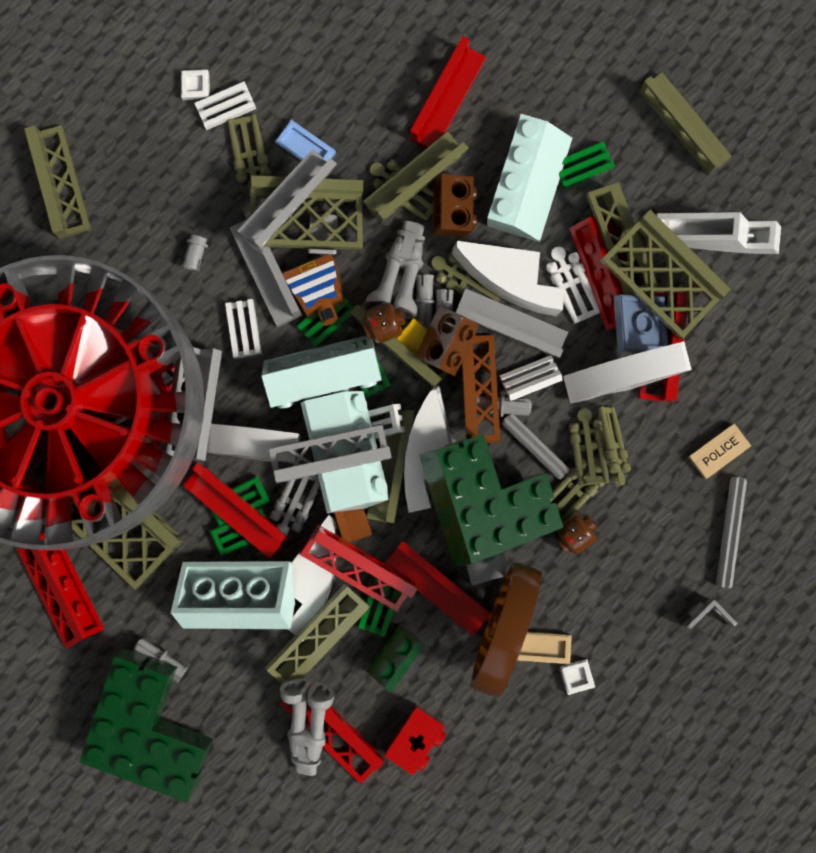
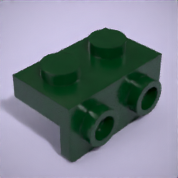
(395, 658)

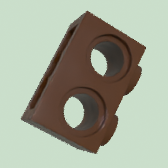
(446, 204)
(447, 340)

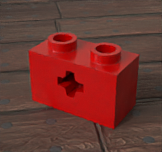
(401, 749)

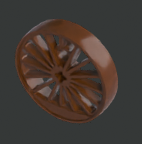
(506, 629)

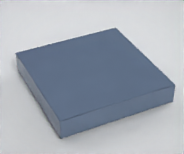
(637, 326)

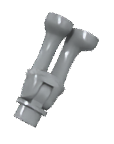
(406, 256)
(306, 740)

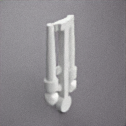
(558, 254)

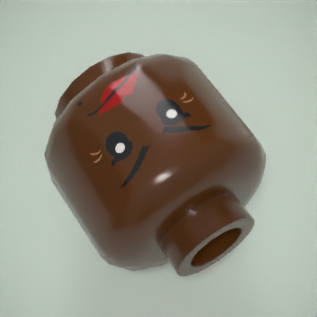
(383, 322)
(576, 533)

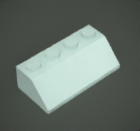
(529, 178)
(320, 372)
(354, 486)
(234, 595)

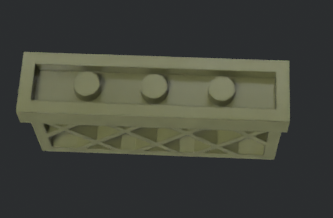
(328, 191)
(682, 258)
(154, 525)

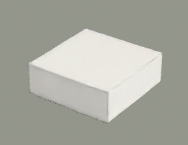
(195, 84)
(577, 676)

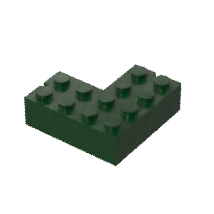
(479, 513)
(131, 737)

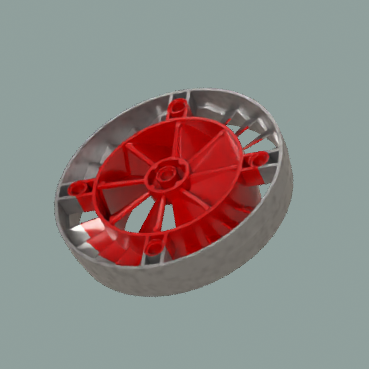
(97, 369)

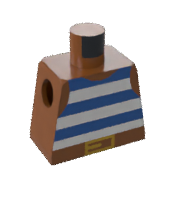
(317, 288)

